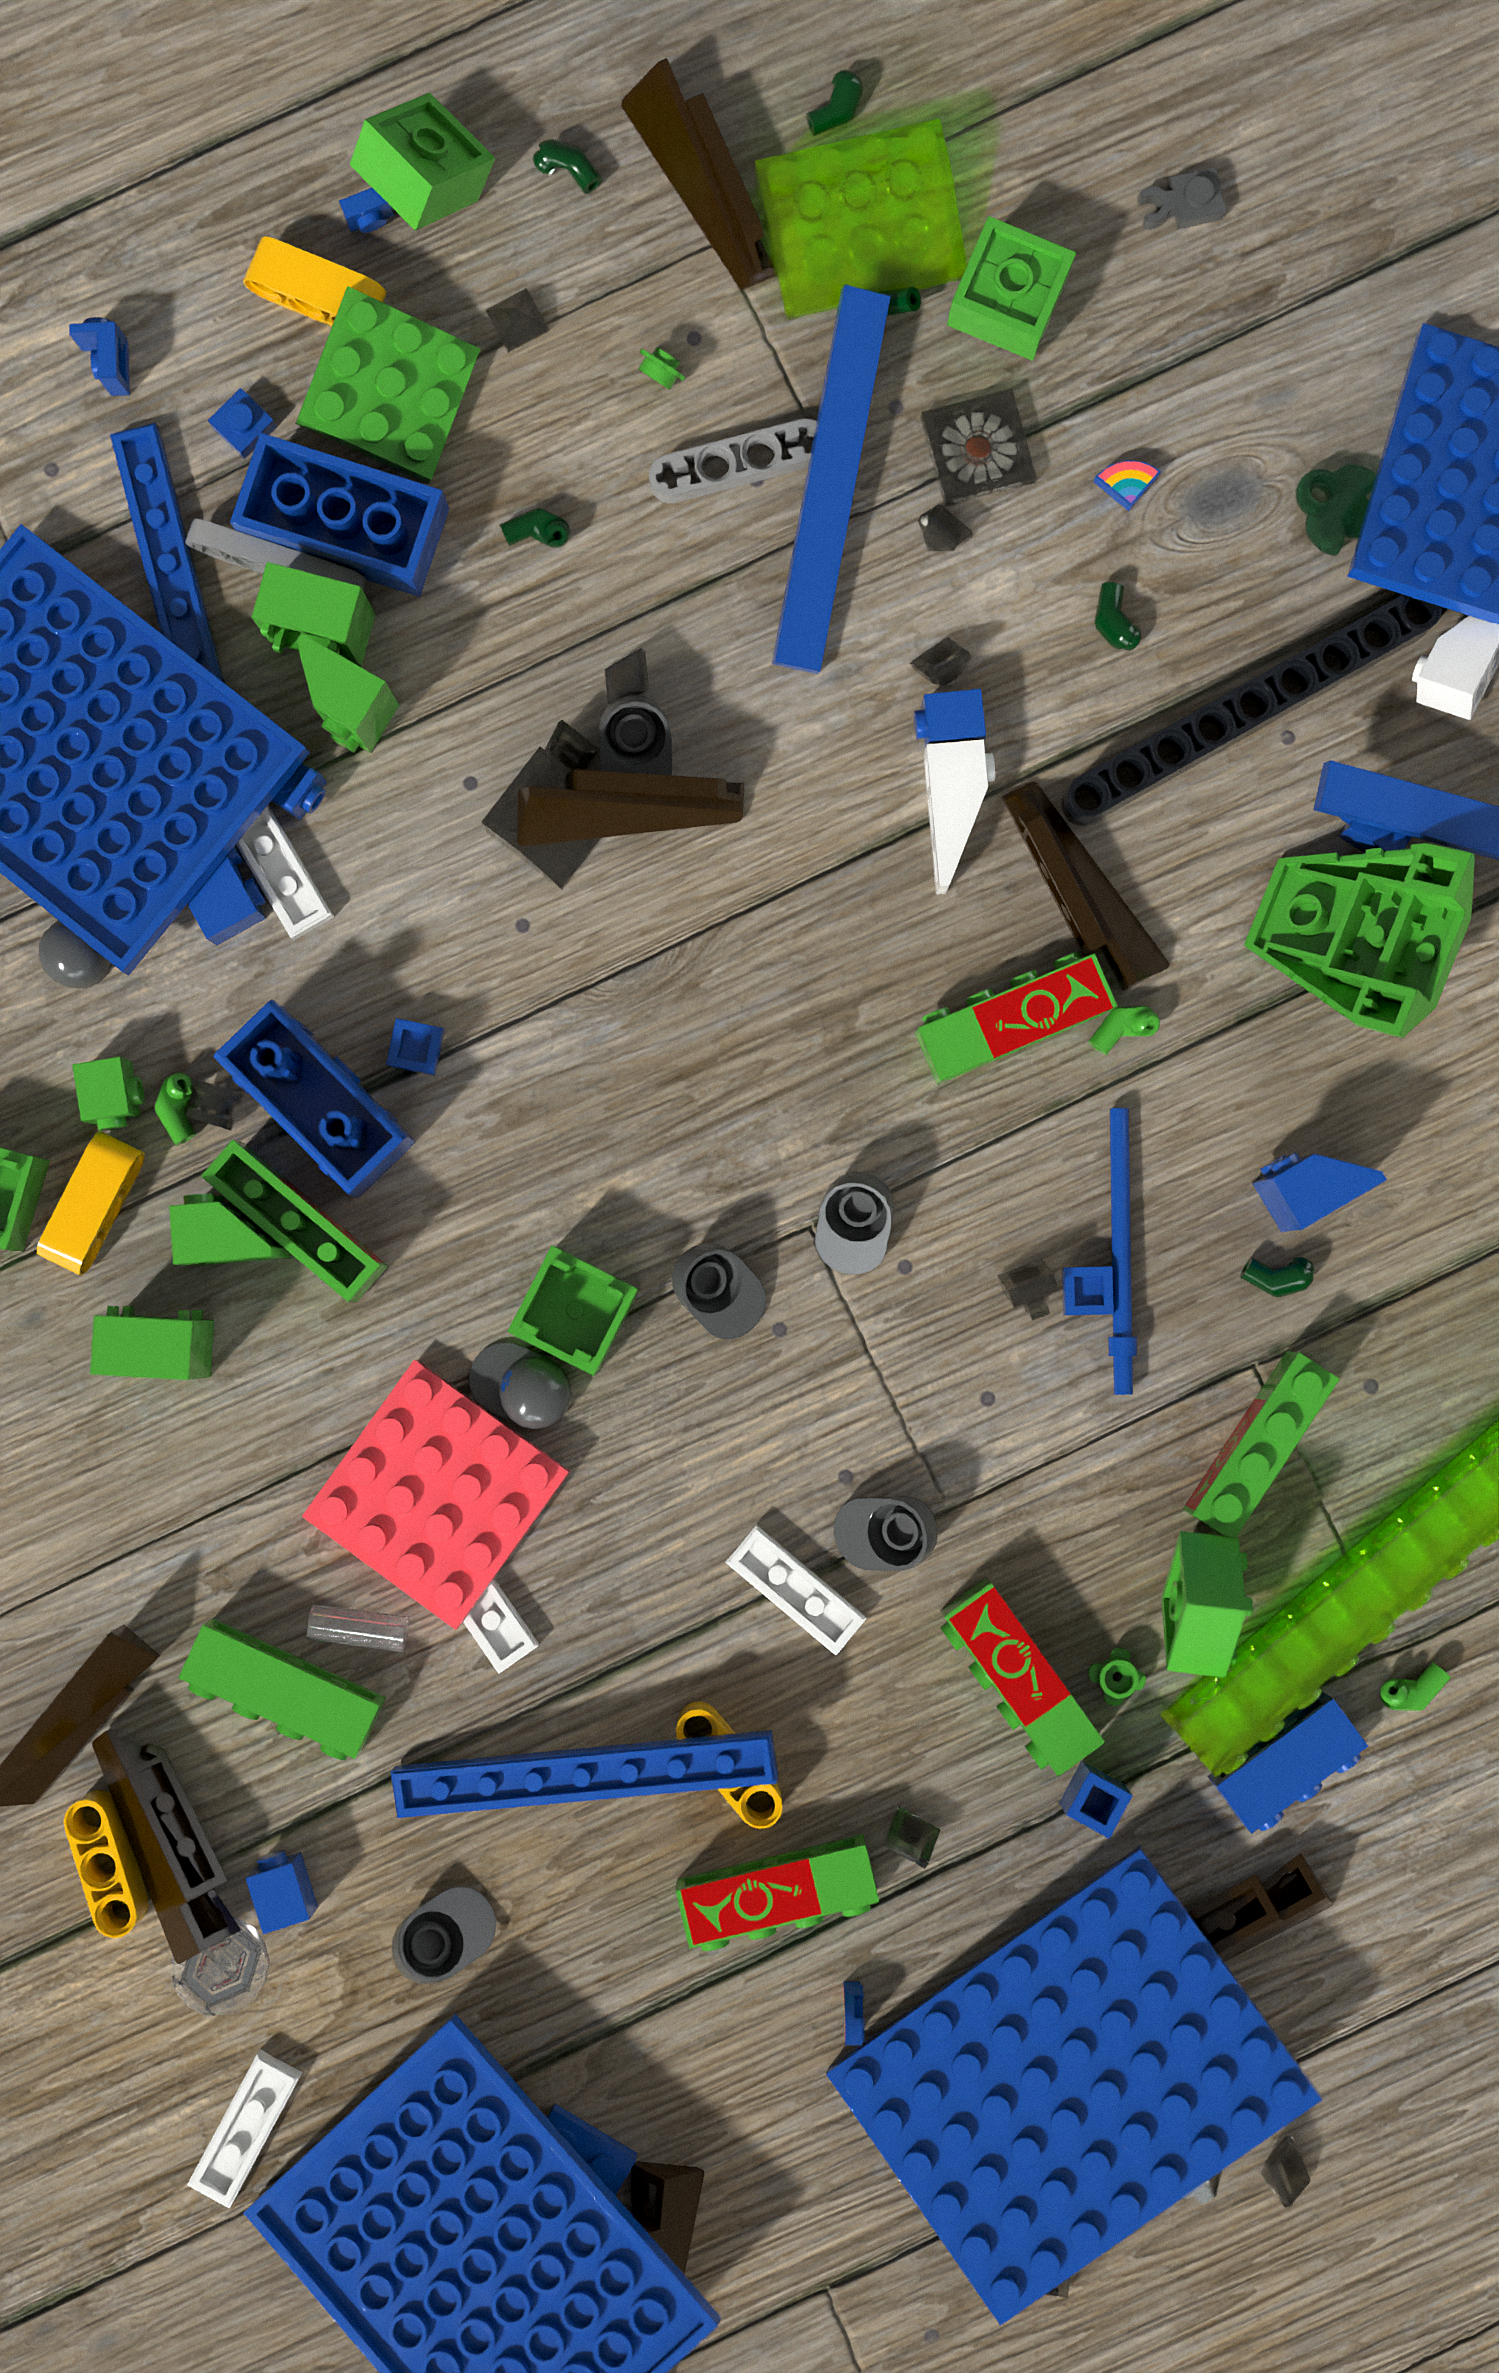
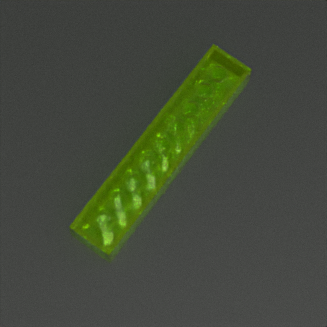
(1344, 1610)

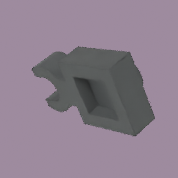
(1190, 198)

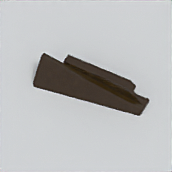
(701, 171)
(624, 804)
(1082, 891)
(74, 1717)
(166, 1844)
(1260, 1910)
(667, 2205)

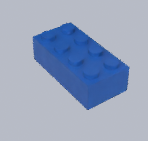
(341, 513)

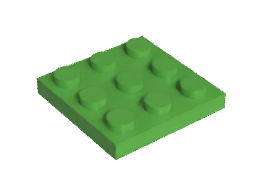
(387, 385)

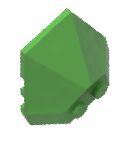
(1368, 929)

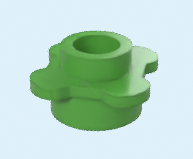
(660, 367)
(1130, 1677)

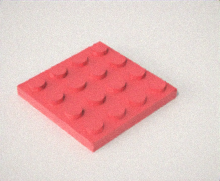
(436, 1494)

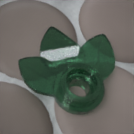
(1342, 510)

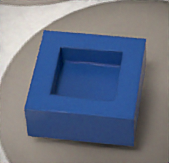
(365, 211)
(241, 422)
(415, 1047)
(1087, 1290)

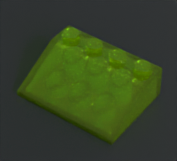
(861, 216)

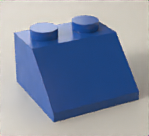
(1311, 1187)

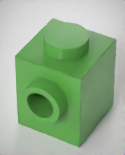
(108, 1092)

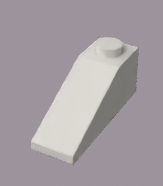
(1459, 667)
(955, 788)

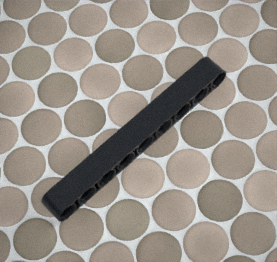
(1267, 691)

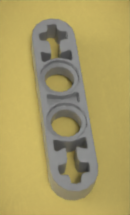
(735, 452)
(255, 553)

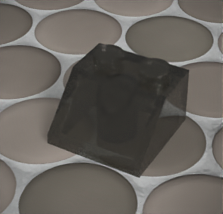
(552, 860)

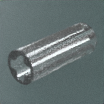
(358, 1628)

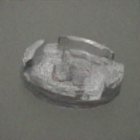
(224, 1975)

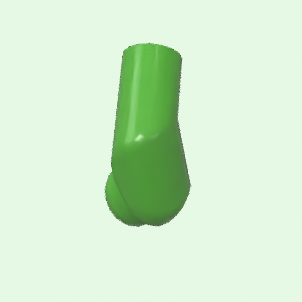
(1122, 1023)
(172, 1106)
(1414, 1694)

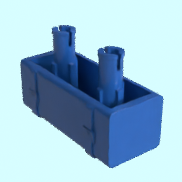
(314, 1098)

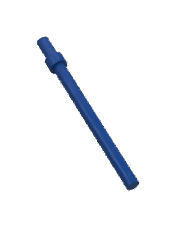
(1122, 1344)

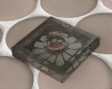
(978, 447)

